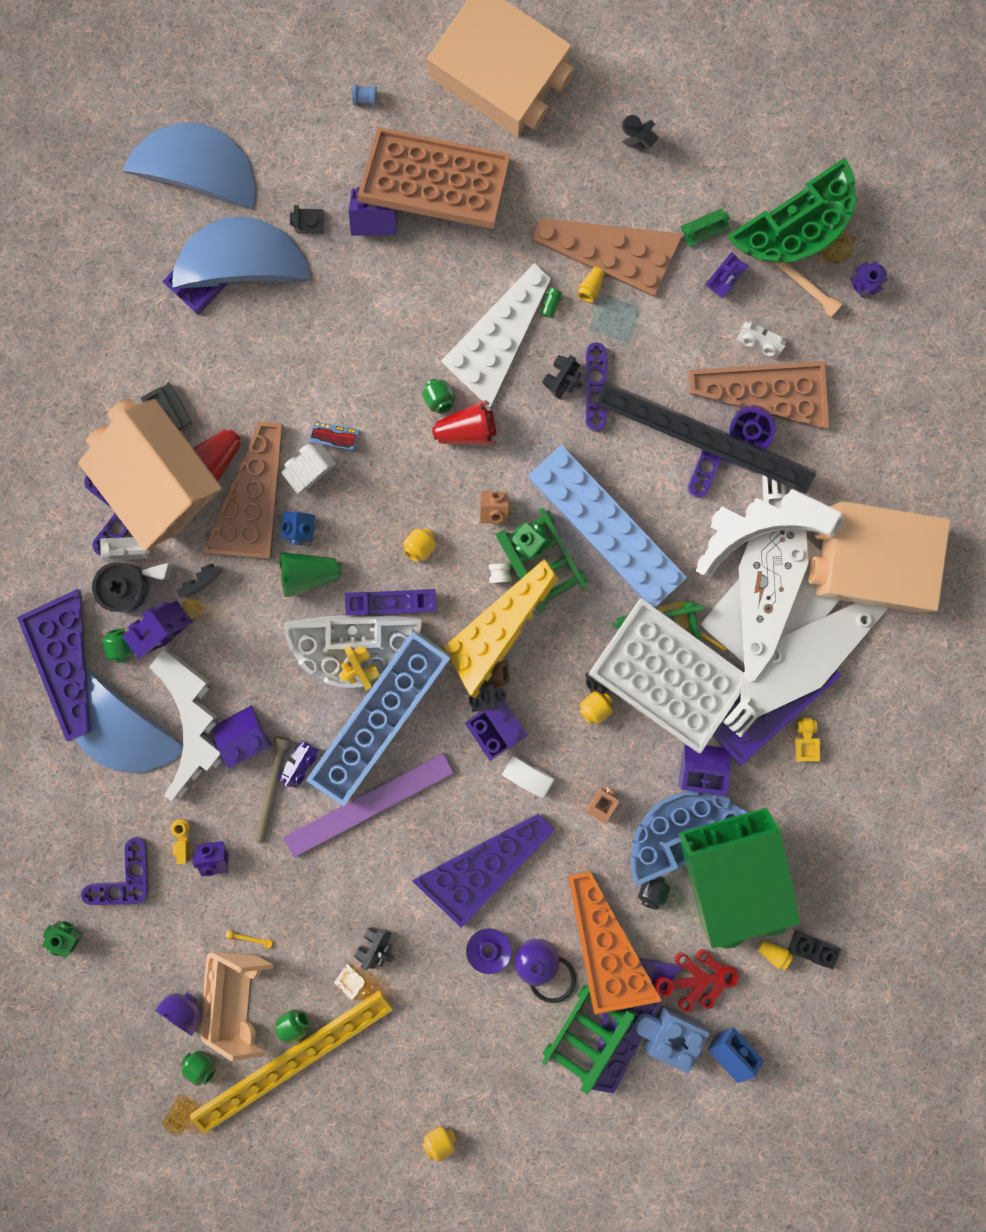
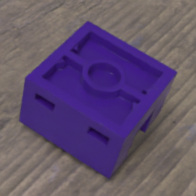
(156, 628)

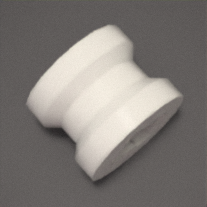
(500, 573)

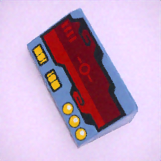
(334, 436)

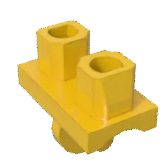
(365, 675)

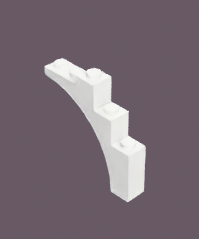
(762, 518)
(198, 750)

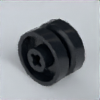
(114, 598)

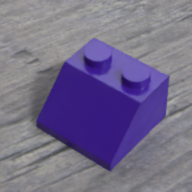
(240, 737)

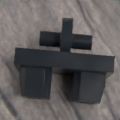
(641, 133)
(566, 378)
(378, 951)

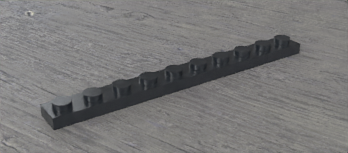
(706, 437)

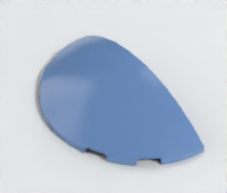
(196, 160)
(239, 252)
(122, 735)
(656, 840)

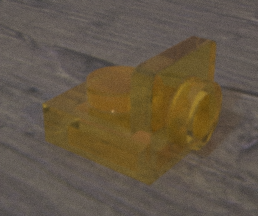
(354, 983)
(179, 1115)

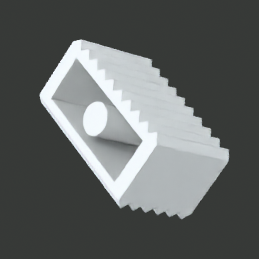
(308, 467)

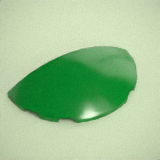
(804, 222)

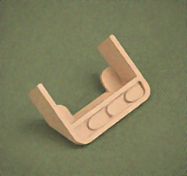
(226, 1004)

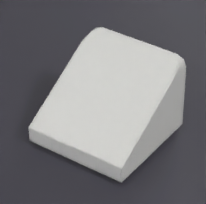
(160, 572)

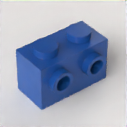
(735, 1055)

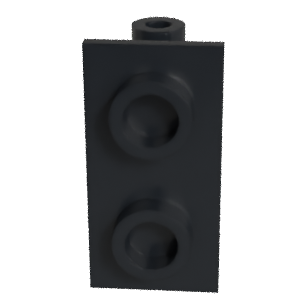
(487, 698)

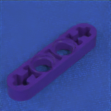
(592, 387)

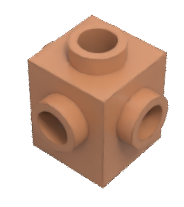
(495, 507)

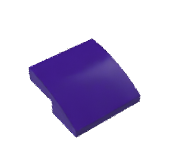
(198, 297)

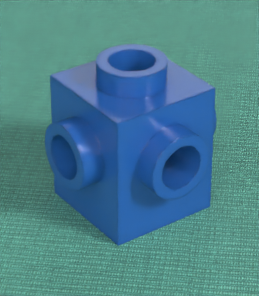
(297, 527)

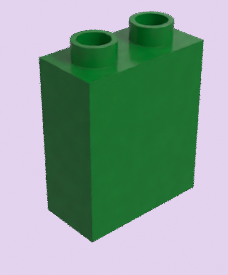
(740, 878)

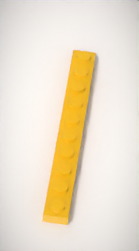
(291, 1062)

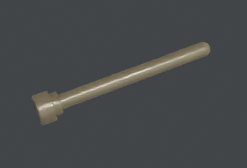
(281, 746)

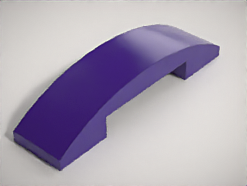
(390, 602)

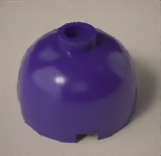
(754, 425)
(537, 962)
(181, 1011)

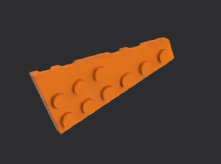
(610, 962)

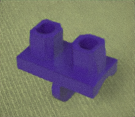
(726, 275)

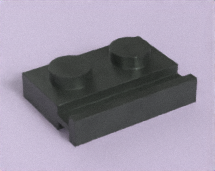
(170, 404)

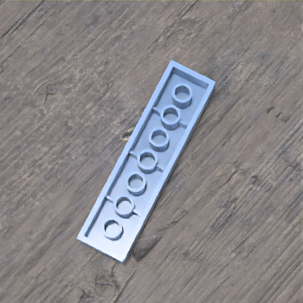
(606, 527)
(378, 717)

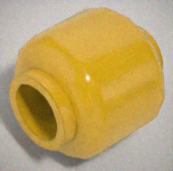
(419, 544)
(596, 708)
(439, 1144)

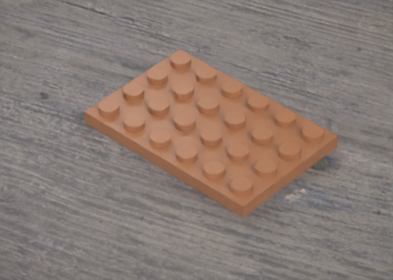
(434, 178)

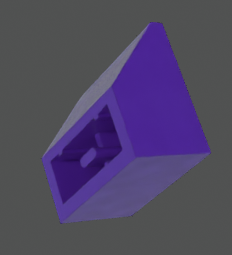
(369, 218)
(496, 729)
(705, 771)

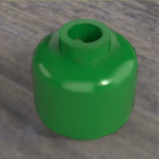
(438, 396)
(116, 647)
(292, 1026)
(198, 1068)

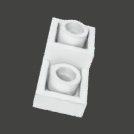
(528, 777)

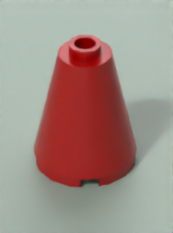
(467, 427)
(218, 451)

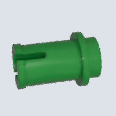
(551, 303)

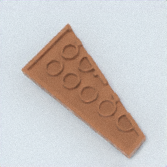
(623, 253)
(785, 390)
(250, 506)

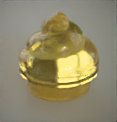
(193, 609)

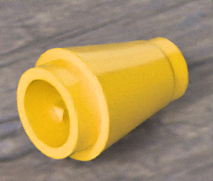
(591, 285)
(776, 955)

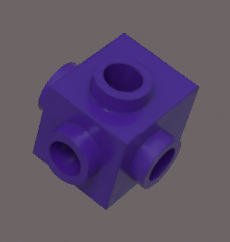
(869, 279)
(211, 858)

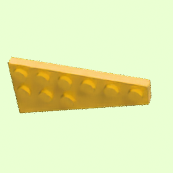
(497, 628)

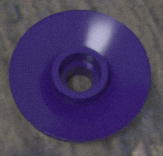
(488, 962)

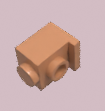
(603, 813)

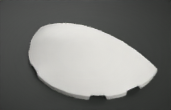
(321, 642)

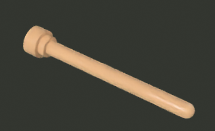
(830, 304)

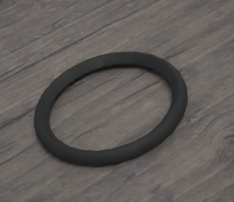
(567, 994)

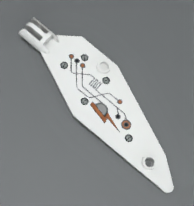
(768, 585)

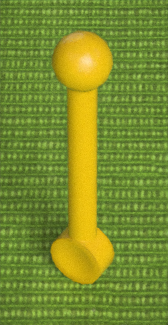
(267, 943)

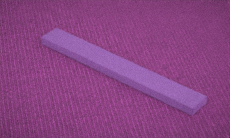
(368, 804)

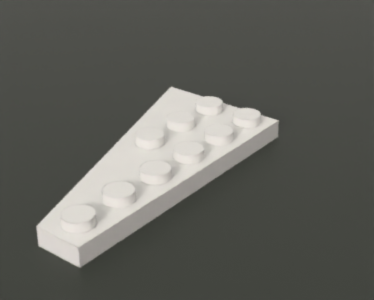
(492, 343)

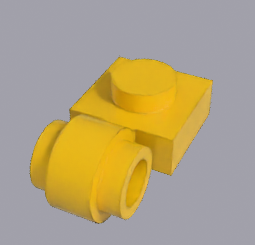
(807, 747)
(181, 849)

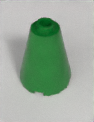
(306, 572)

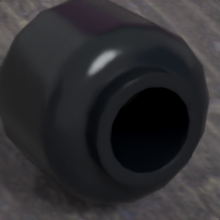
(654, 893)

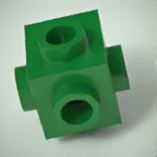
(531, 539)
(61, 939)

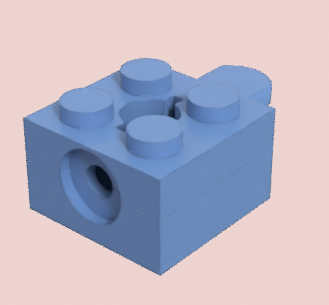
(672, 1037)

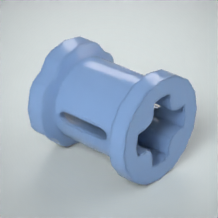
(364, 94)

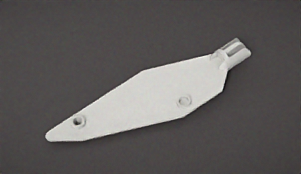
(802, 662)

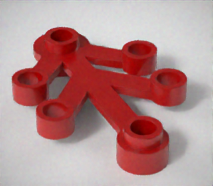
(699, 981)

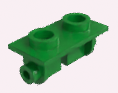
(706, 227)

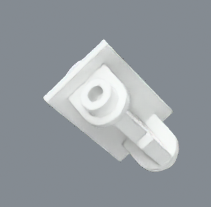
(752, 336)
(122, 549)

